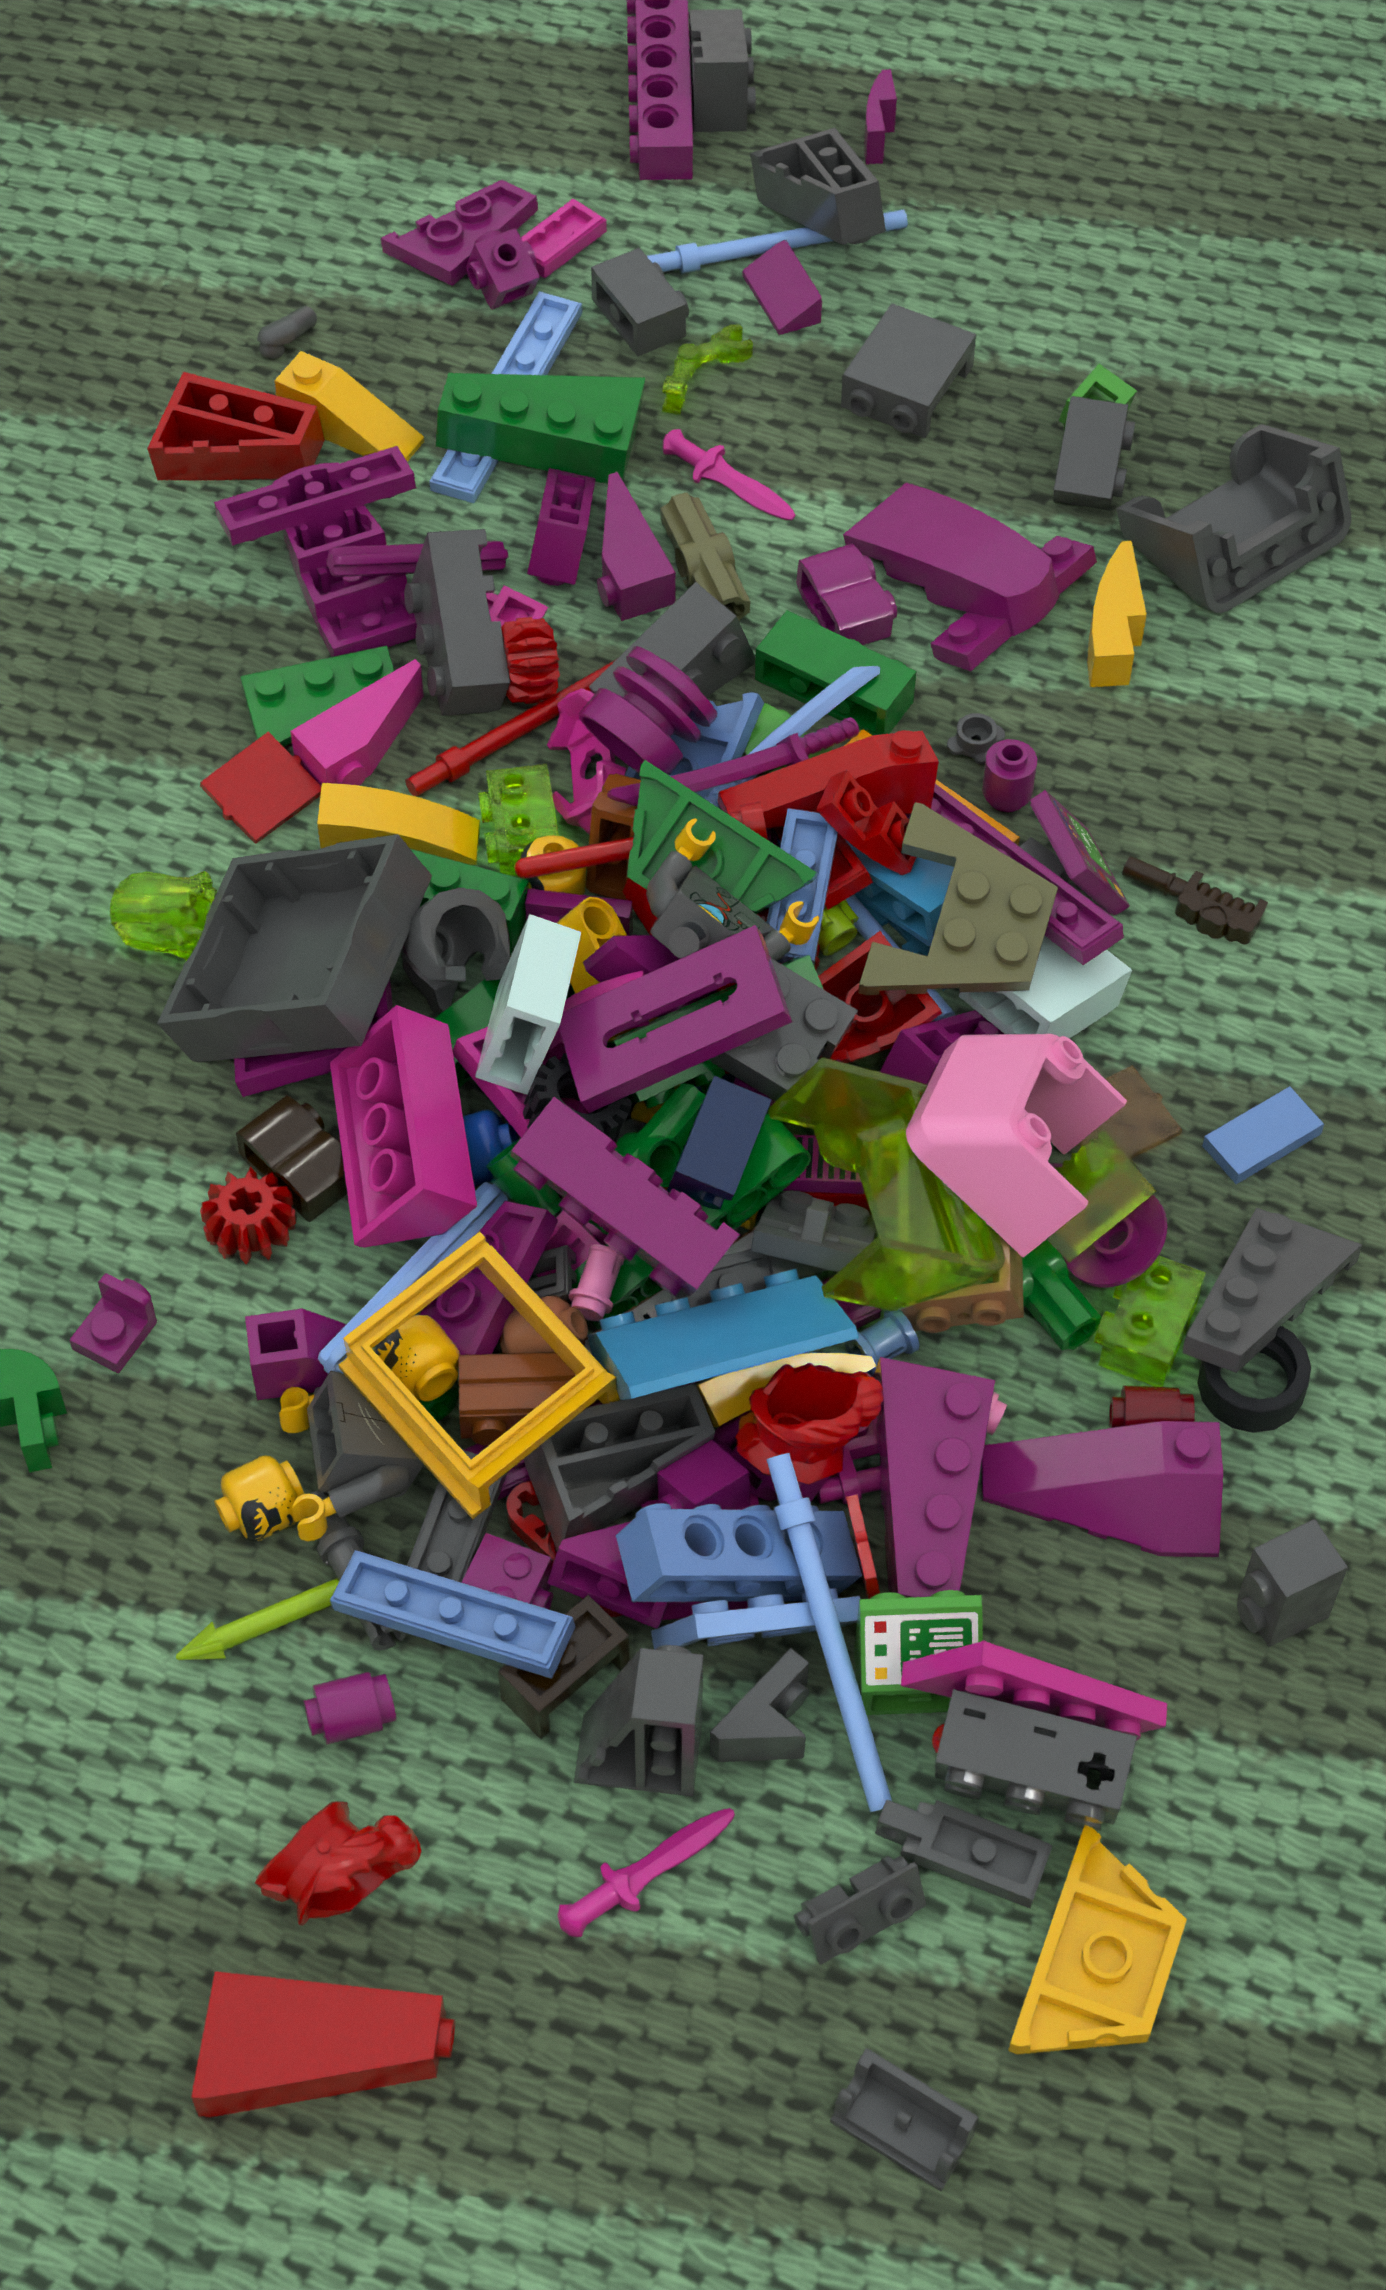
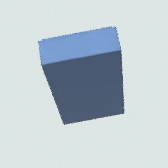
(1262, 1135)

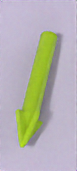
(214, 1641)

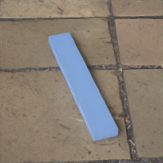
(528, 353)

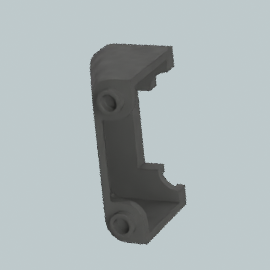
(1252, 531)

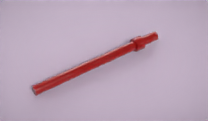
(457, 762)

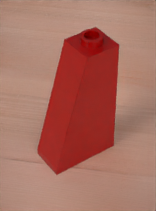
(312, 2040)

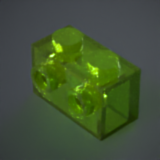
(520, 811)
(1150, 1321)

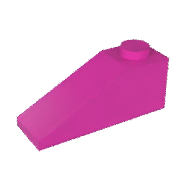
(356, 733)

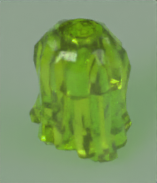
(162, 911)

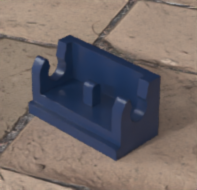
(719, 1143)

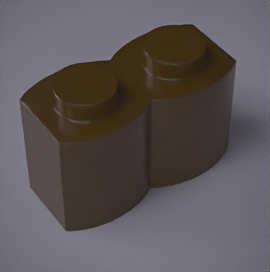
(299, 1153)

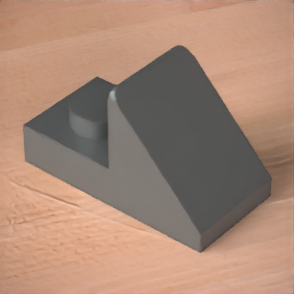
(755, 1724)

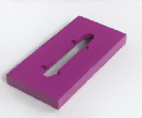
(752, 1011)

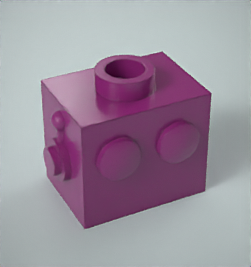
(511, 1571)

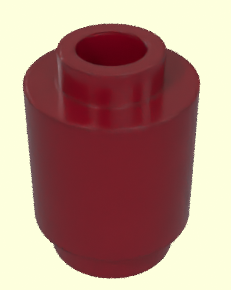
(1150, 1405)

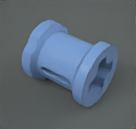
(885, 1338)

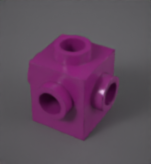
(502, 267)

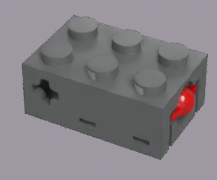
(1032, 1759)

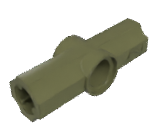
(703, 553)

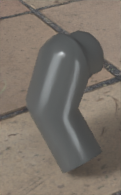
(285, 330)

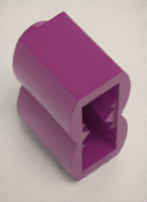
(845, 594)

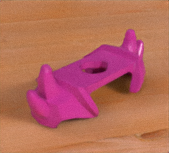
(574, 736)

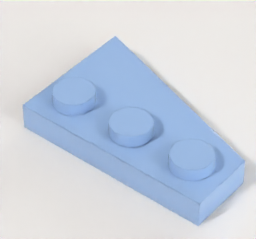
(764, 1616)

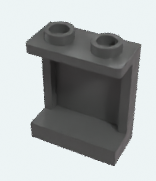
(906, 369)

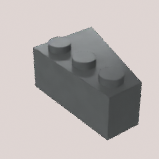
(721, 70)
(820, 186)
(455, 624)
(696, 638)
(611, 1458)

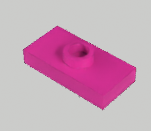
(564, 235)

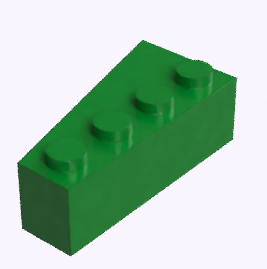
(543, 420)

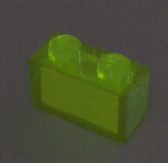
(1110, 1185)

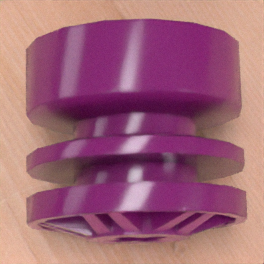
(655, 706)

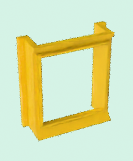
(465, 1477)

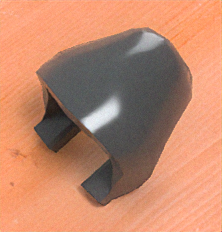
(446, 936)

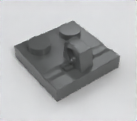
(813, 1231)

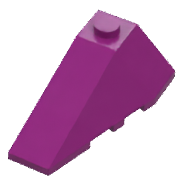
(1129, 1482)

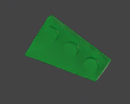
(296, 693)

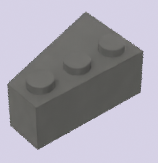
(646, 1725)

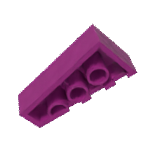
(621, 1198)
(930, 1470)

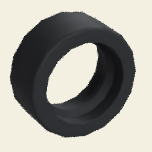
(1259, 1414)

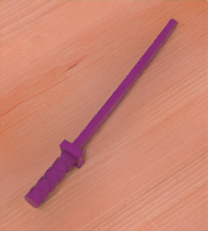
(786, 752)

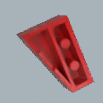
(232, 433)

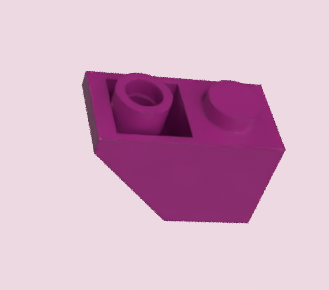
(287, 1349)

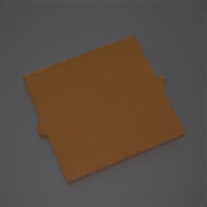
(1143, 1119)

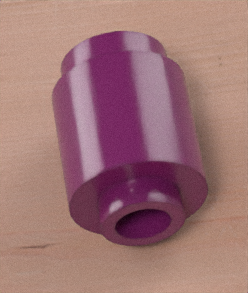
(1009, 775)
(350, 1707)

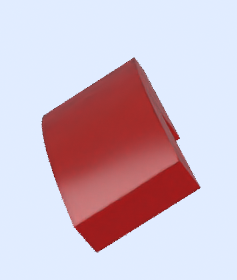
(868, 828)

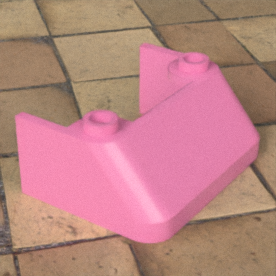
(992, 1126)

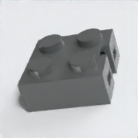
(784, 1055)

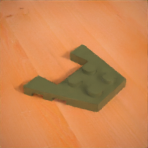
(987, 924)

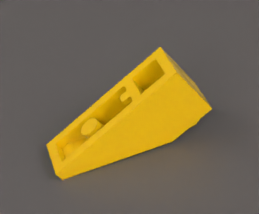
(345, 408)

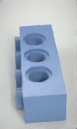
(727, 1554)

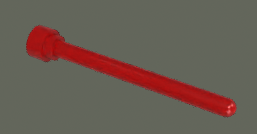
(613, 851)

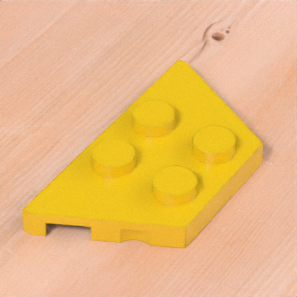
(1100, 1958)

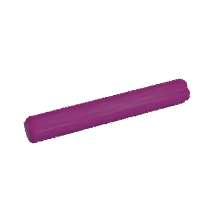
(397, 559)

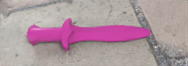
(714, 467)
(626, 1883)

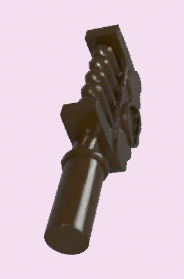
(1199, 904)

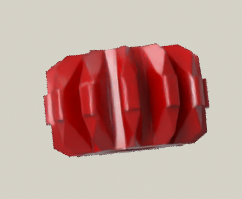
(530, 659)
(248, 1215)

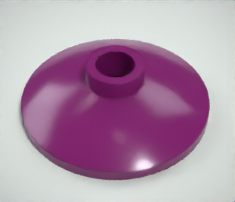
(1111, 1265)

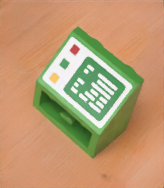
(905, 1629)

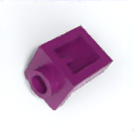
(115, 1323)

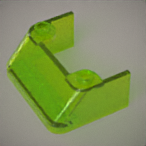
(925, 1232)

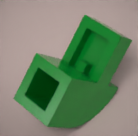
(31, 1400)

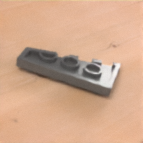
(1263, 1285)

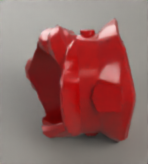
(810, 1416)
(335, 1864)

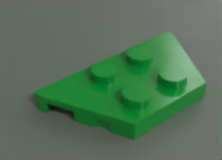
(737, 859)

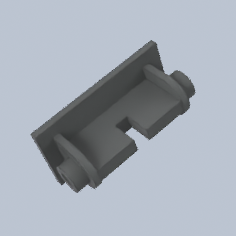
(883, 1897)

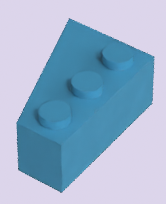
(906, 901)

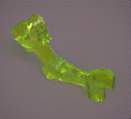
(723, 346)

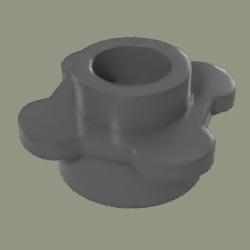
(975, 727)

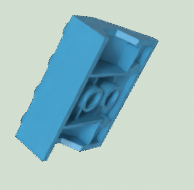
(719, 1336)

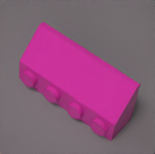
(402, 1131)

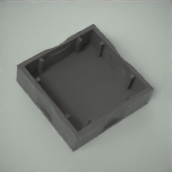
(296, 950)

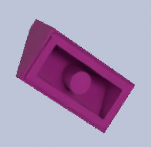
(784, 289)

